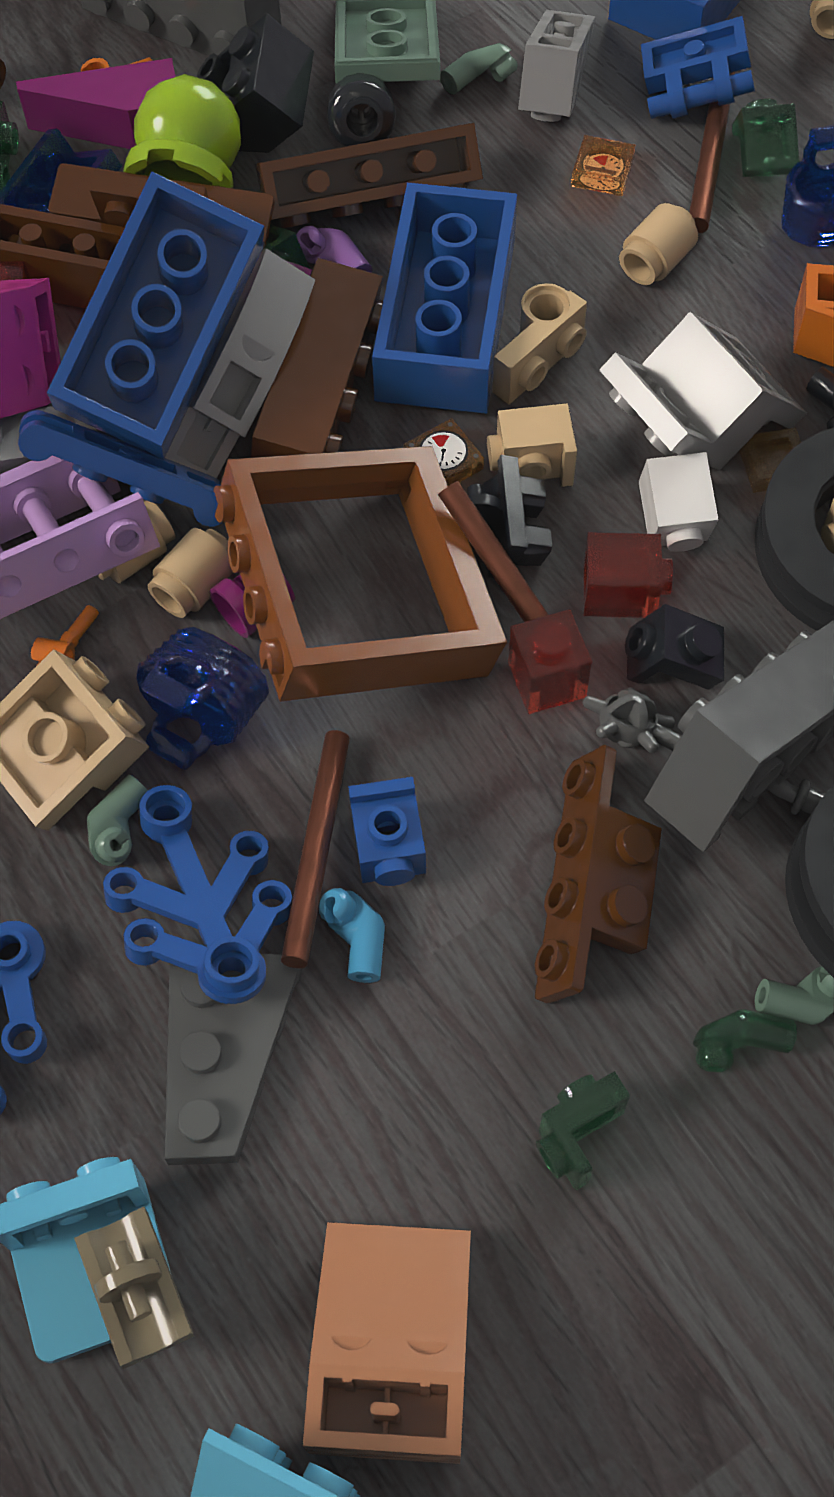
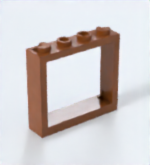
(303, 672)

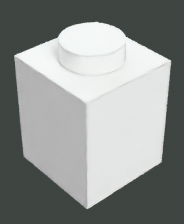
(679, 500)

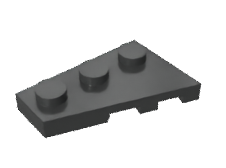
(219, 1062)

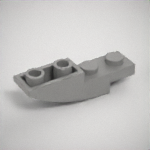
(243, 364)

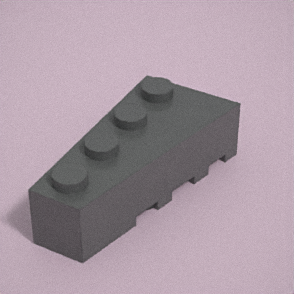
(748, 738)

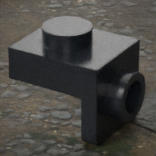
(677, 646)

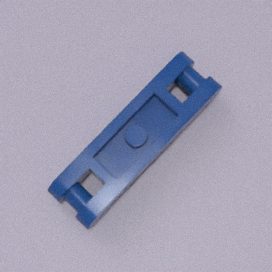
(102, 457)

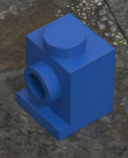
(385, 808)

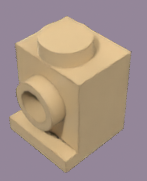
(539, 438)

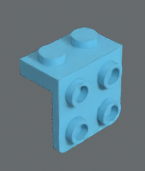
(40, 1232)

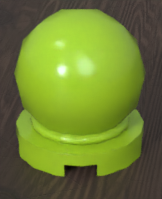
(186, 133)

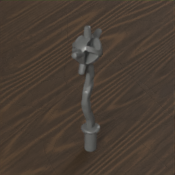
(634, 720)

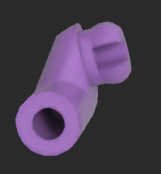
(332, 246)

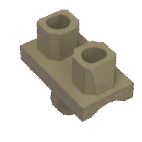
(134, 1288)

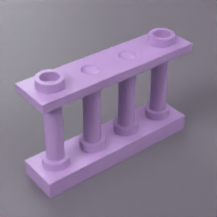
(69, 554)

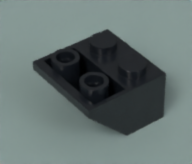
(266, 80)

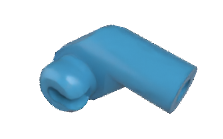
(360, 927)

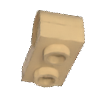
(549, 330)

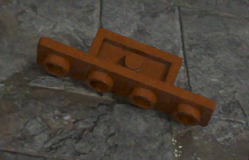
(112, 195)
(599, 878)

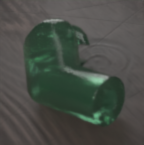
(740, 1029)

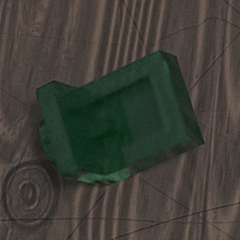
(581, 1110)

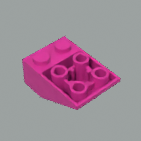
(26, 345)

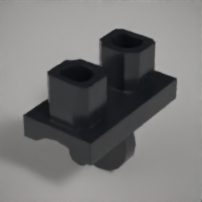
(505, 504)

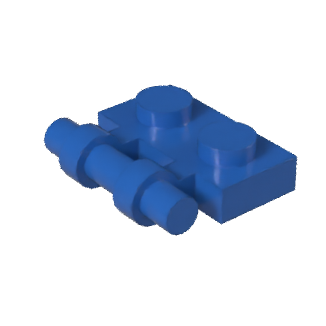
(693, 57)

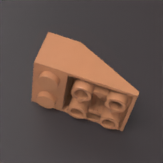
(389, 1344)

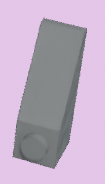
(555, 64)

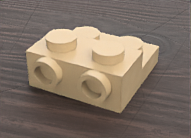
(64, 737)

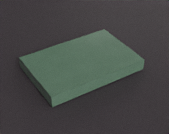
(387, 39)

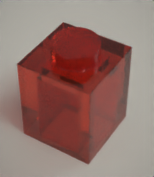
(624, 574)
(549, 661)

